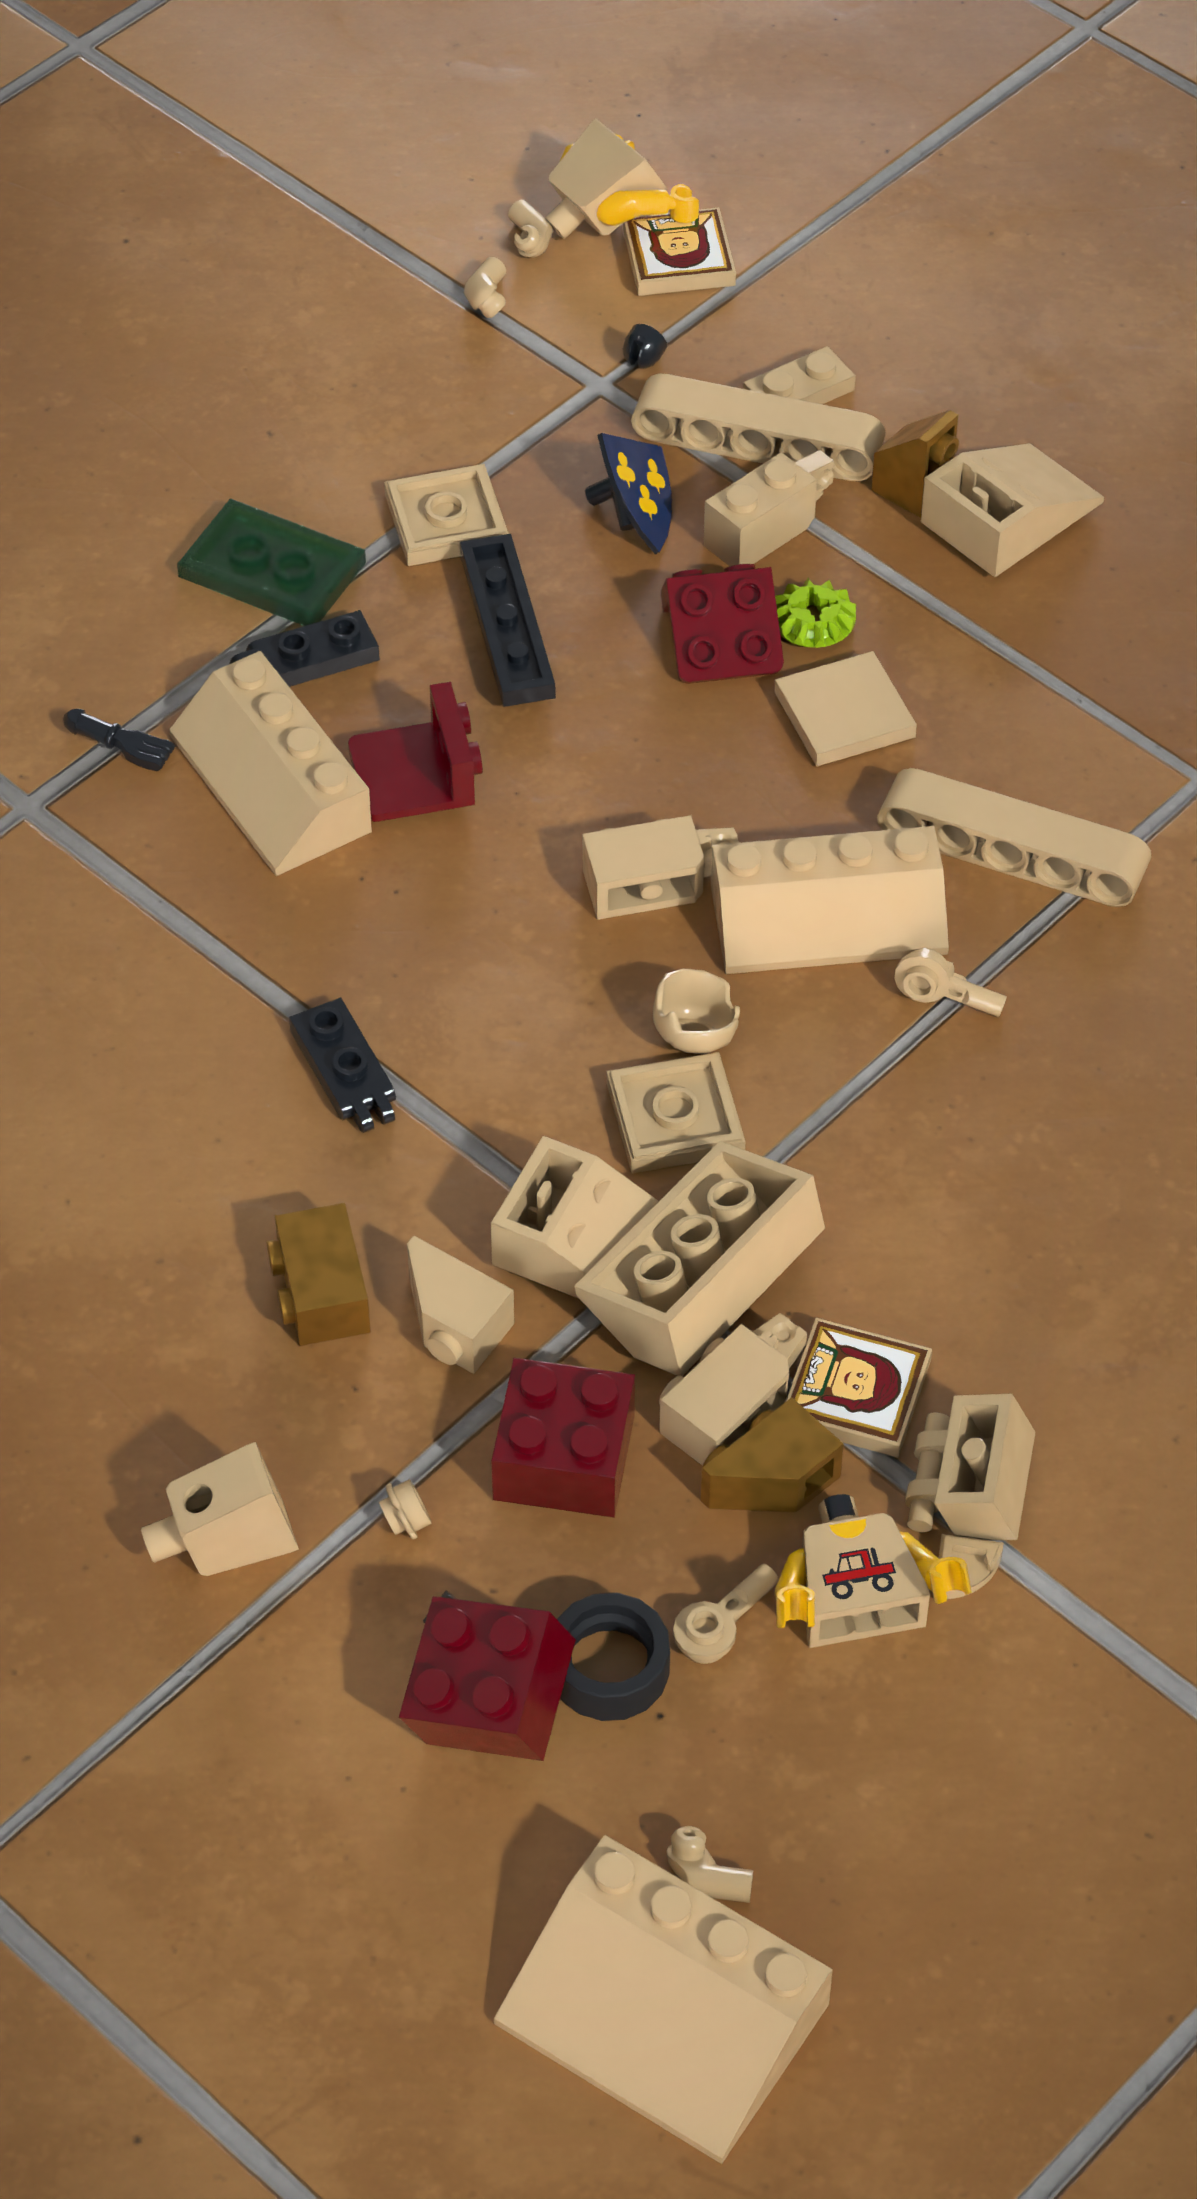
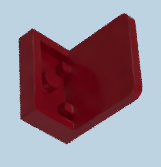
(723, 623)
(421, 764)

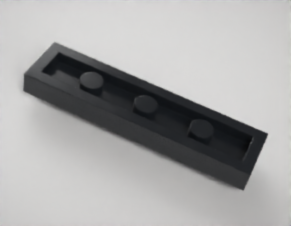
(507, 620)

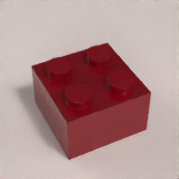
(563, 1437)
(487, 1678)

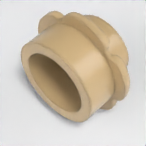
(404, 1509)

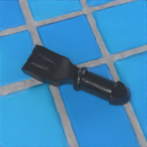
(135, 745)

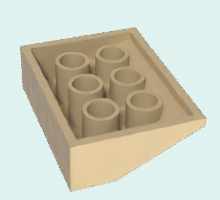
(665, 1998)

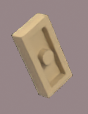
(811, 378)

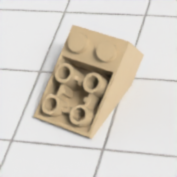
(1003, 503)
(564, 1216)

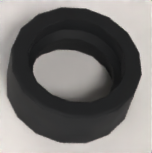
(628, 1616)

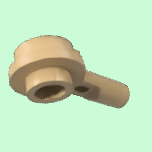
(928, 977)
(708, 1629)

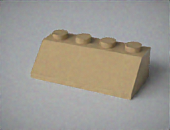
(272, 765)
(829, 899)
(702, 1256)

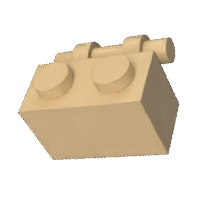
(973, 1468)

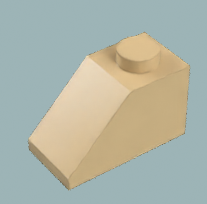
(457, 1306)

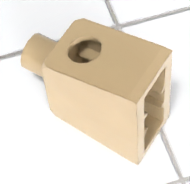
(224, 1515)

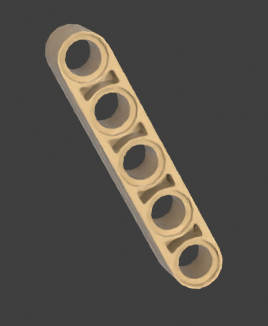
(755, 424)
(1019, 837)

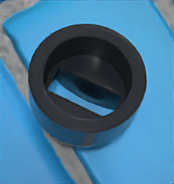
(644, 345)

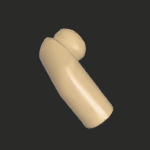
(534, 227)
(482, 287)
(697, 1867)

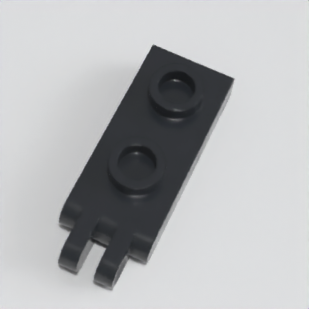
(318, 648)
(344, 1063)

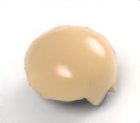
(695, 1011)

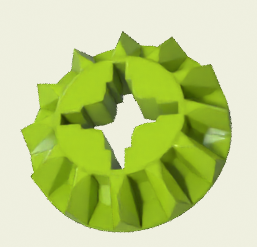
(798, 624)

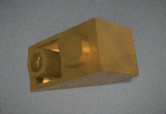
(913, 455)
(774, 1465)

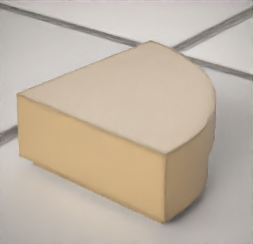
(980, 1556)

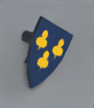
(638, 487)

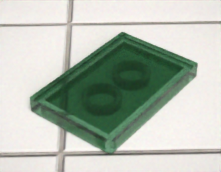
(271, 563)

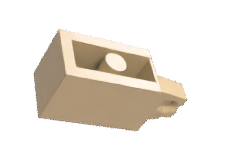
(765, 507)
(649, 865)
(730, 1387)

